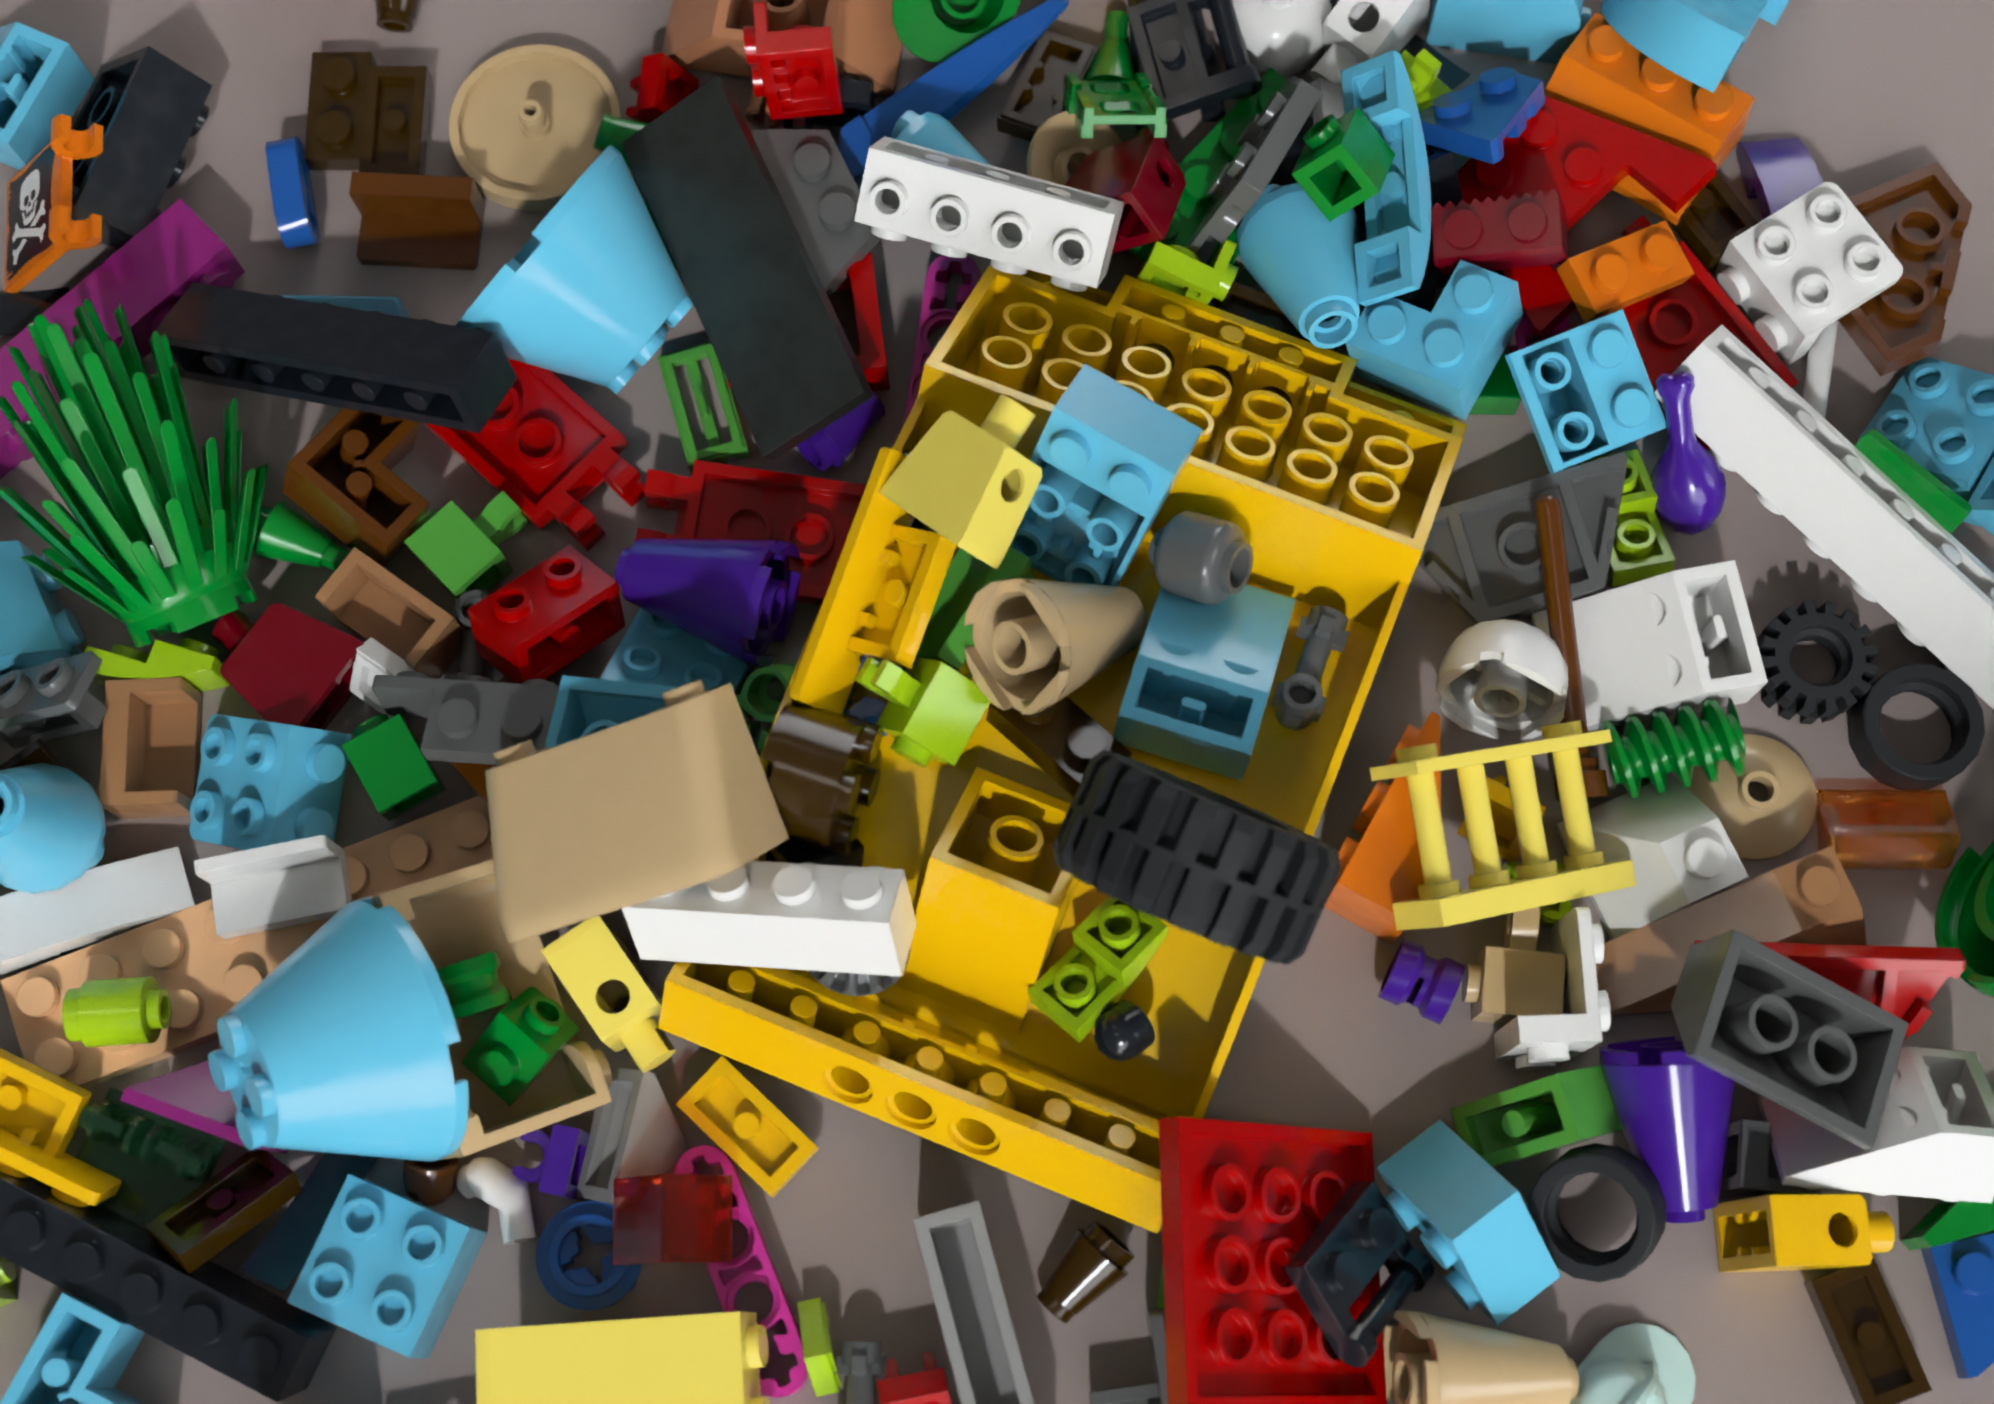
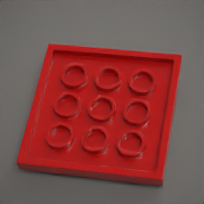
(1232, 1219)

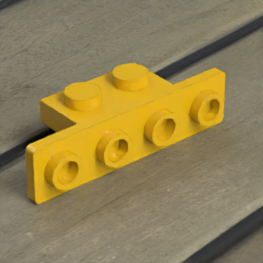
(876, 595)
(36, 1128)

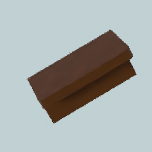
(418, 220)

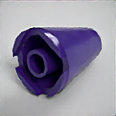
(716, 590)
(1672, 1119)

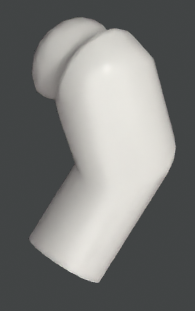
(498, 1187)

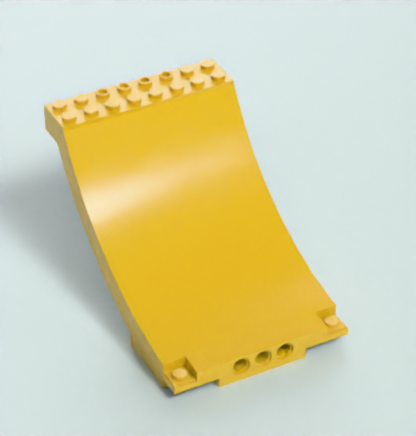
(1337, 513)

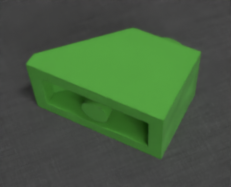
(1538, 1116)

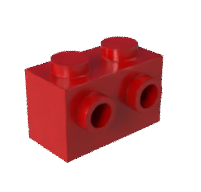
(547, 617)

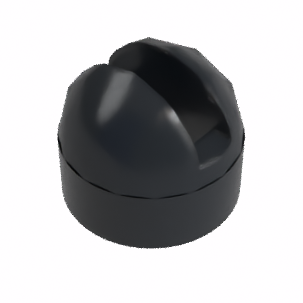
(1123, 1031)

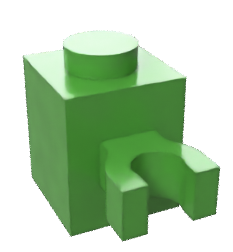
(465, 551)

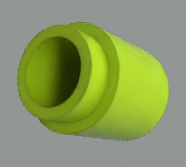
(116, 1012)

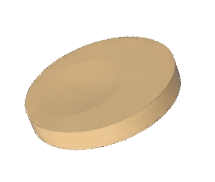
(530, 123)

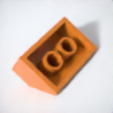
(1627, 87)

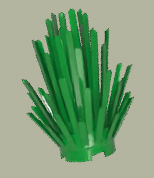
(130, 471)

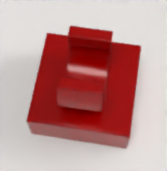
(659, 87)
(916, 1388)

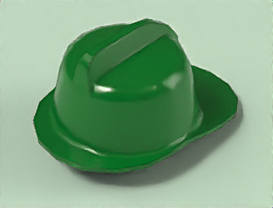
(945, 27)

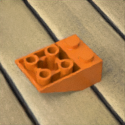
(1386, 859)

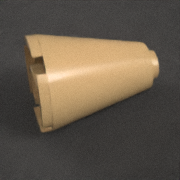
(1047, 638)
(1465, 1363)

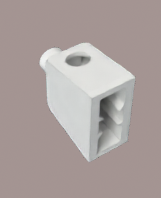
(1365, 30)

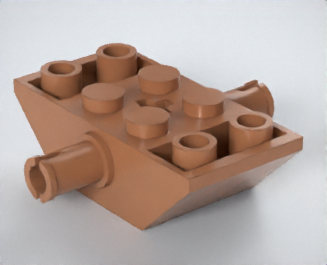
(711, 39)

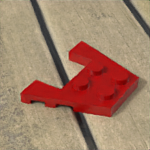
(1582, 162)

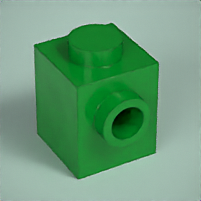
(1342, 163)
(392, 765)

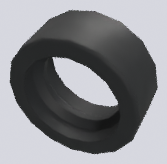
(1949, 694)
(1635, 1179)

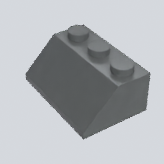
(1788, 1034)

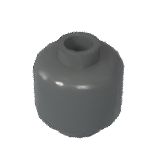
(1201, 557)

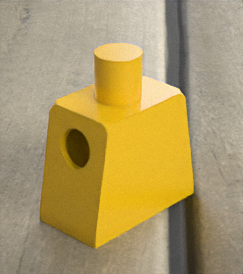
(1799, 1232)

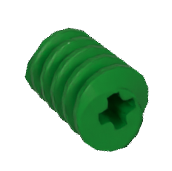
(1675, 747)

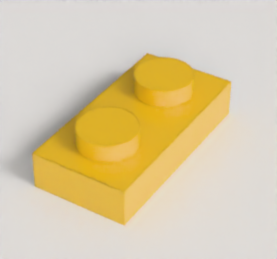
(747, 1126)

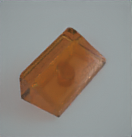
(1888, 828)

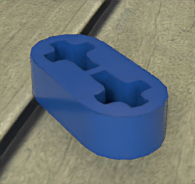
(292, 193)

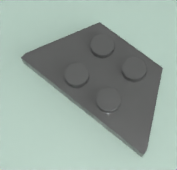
(1261, 152)
(818, 198)
(1489, 549)

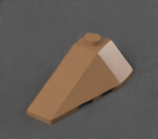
(1790, 904)

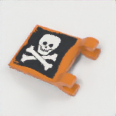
(41, 205)

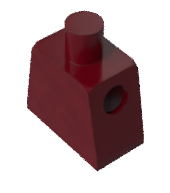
(1142, 177)
(288, 665)

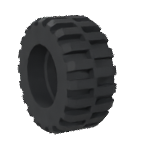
(1196, 858)

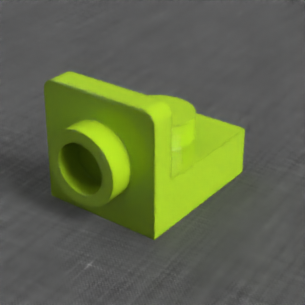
(1183, 273)

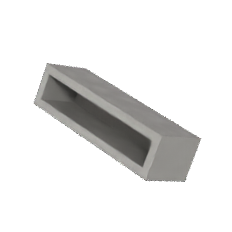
(972, 1306)

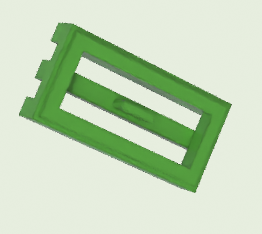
(716, 452)

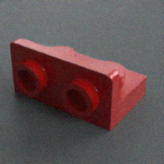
(793, 68)

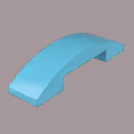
(1400, 214)

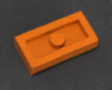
(1625, 271)

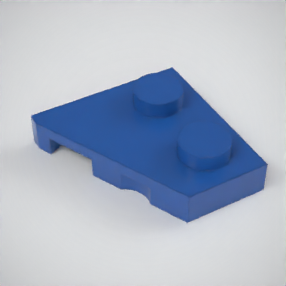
(1483, 114)
(1964, 1294)

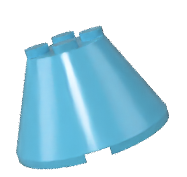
(587, 284)
(347, 1046)

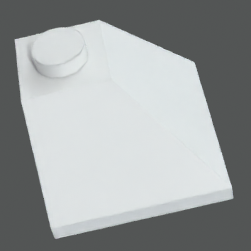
(1675, 852)

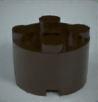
(822, 774)

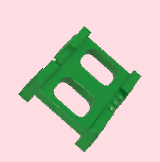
(1090, 106)

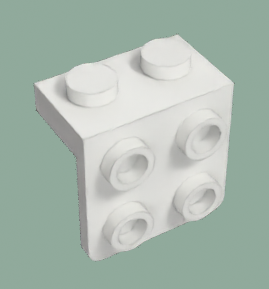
(1806, 269)
(1543, 1040)

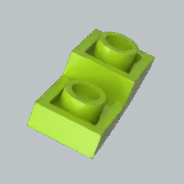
(1639, 540)
(189, 660)
(1099, 968)

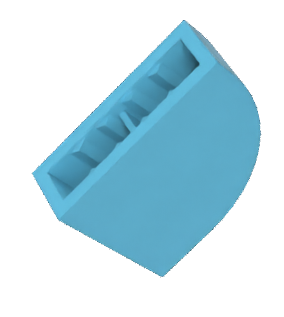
(1508, 27)
(1686, 35)

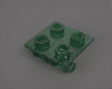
(149, 1153)

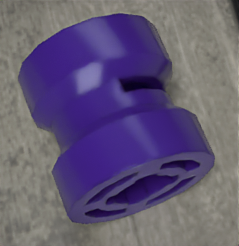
(1437, 983)

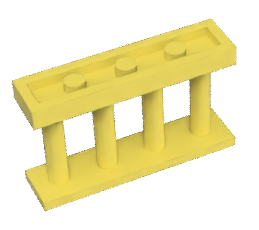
(1490, 888)

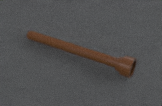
(1563, 629)

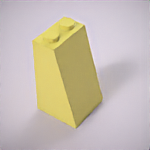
(625, 1361)

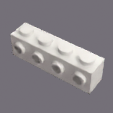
(988, 213)
(783, 919)

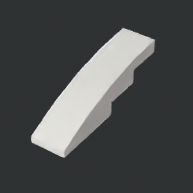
(91, 908)

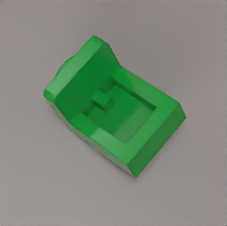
(520, 1044)

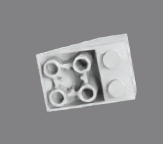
(1665, 644)
(1928, 1142)

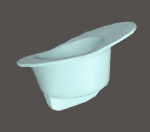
(1636, 1367)

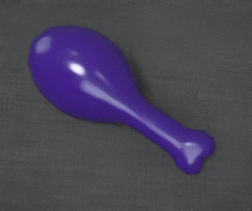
(1686, 474)

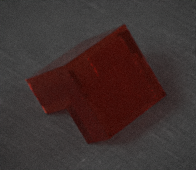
(672, 1219)

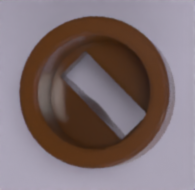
(430, 1181)

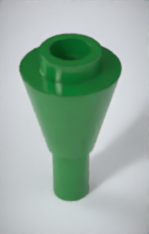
(1113, 56)
(292, 538)

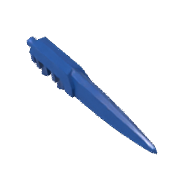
(948, 85)

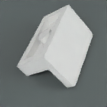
(276, 885)

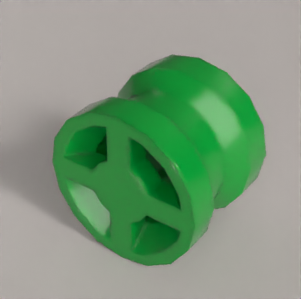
(474, 985)

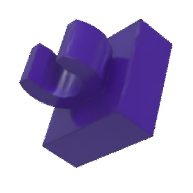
(561, 1161)

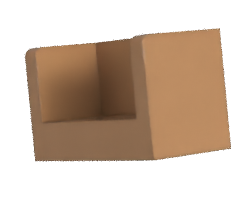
(393, 613)
(150, 747)

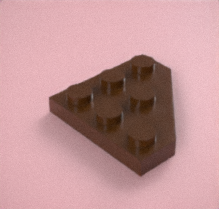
(1923, 226)

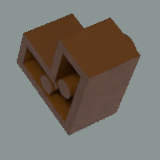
(349, 482)

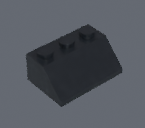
(147, 118)

